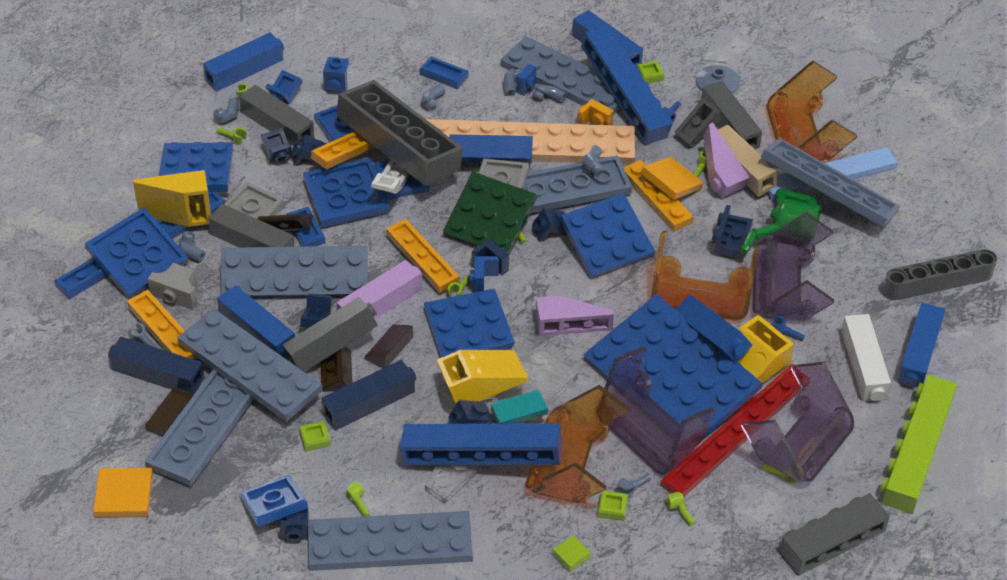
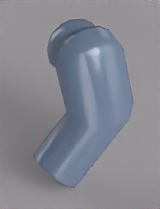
(509, 81)
(551, 91)
(430, 94)
(230, 113)
(591, 159)
(187, 245)

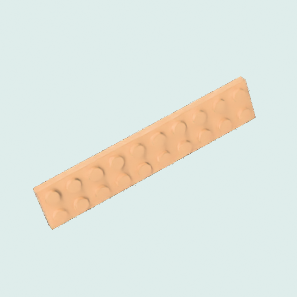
(554, 141)

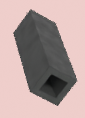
(732, 113)
(275, 114)
(245, 230)
(331, 334)

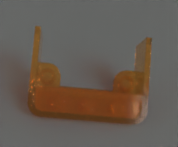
(793, 109)
(726, 300)
(582, 423)

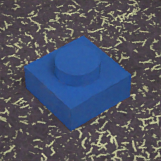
(526, 79)

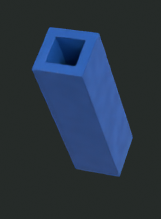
(589, 21)
(243, 61)
(495, 147)
(254, 319)
(714, 328)
(921, 345)

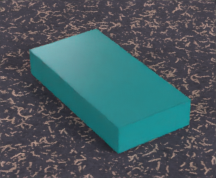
(519, 408)

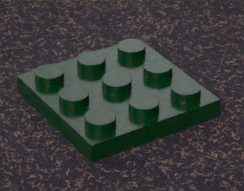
(489, 211)

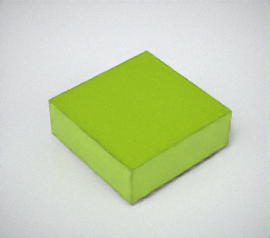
(651, 72)
(314, 436)
(612, 505)
(571, 553)

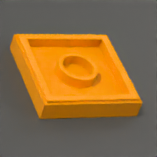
(672, 178)
(123, 492)

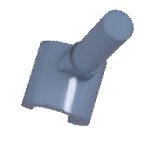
(142, 336)
(629, 487)

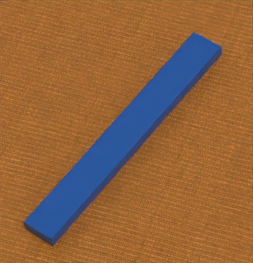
(91, 272)

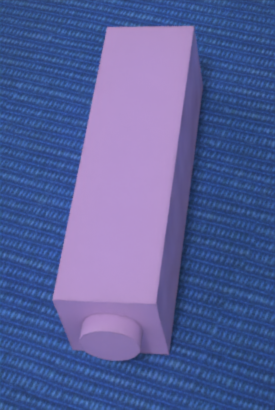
(388, 289)

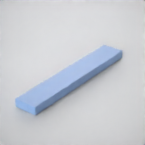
(853, 167)

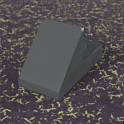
(698, 121)

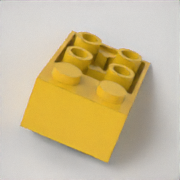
(175, 198)
(769, 351)
(481, 373)

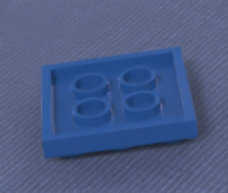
(199, 156)
(345, 192)
(607, 235)
(134, 251)
(469, 323)

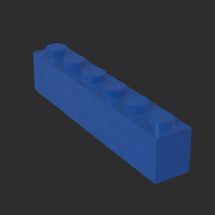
(626, 85)
(481, 444)

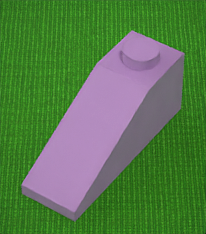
(724, 169)
(567, 316)

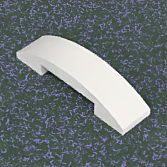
(391, 179)

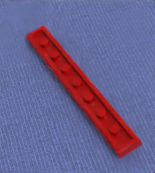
(731, 435)

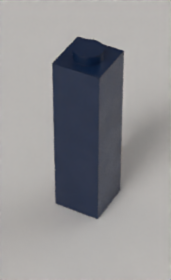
(156, 366)
(368, 394)

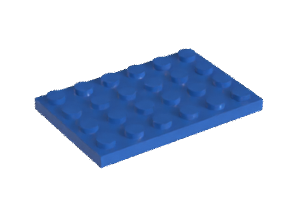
(681, 363)

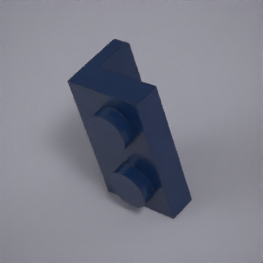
(731, 233)

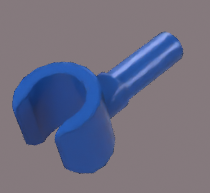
(670, 111)
(780, 325)

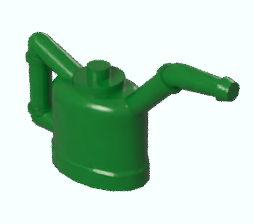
(789, 207)

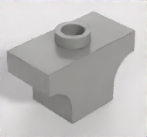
(175, 286)

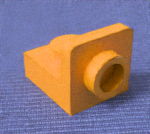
(595, 113)

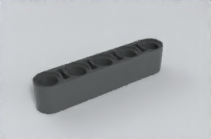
(939, 274)

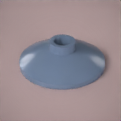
(717, 73)

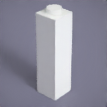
(866, 357)

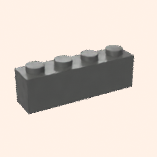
(834, 533)

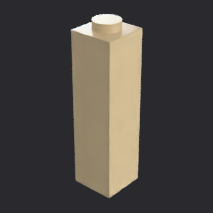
(762, 176)

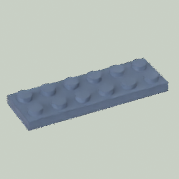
(560, 71)
(830, 181)
(576, 184)
(294, 270)
(250, 364)
(199, 429)
(389, 540)

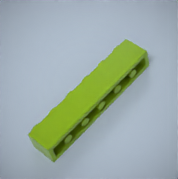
(919, 444)

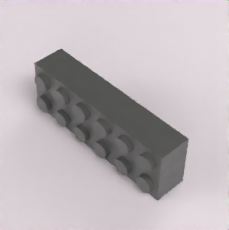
(399, 132)

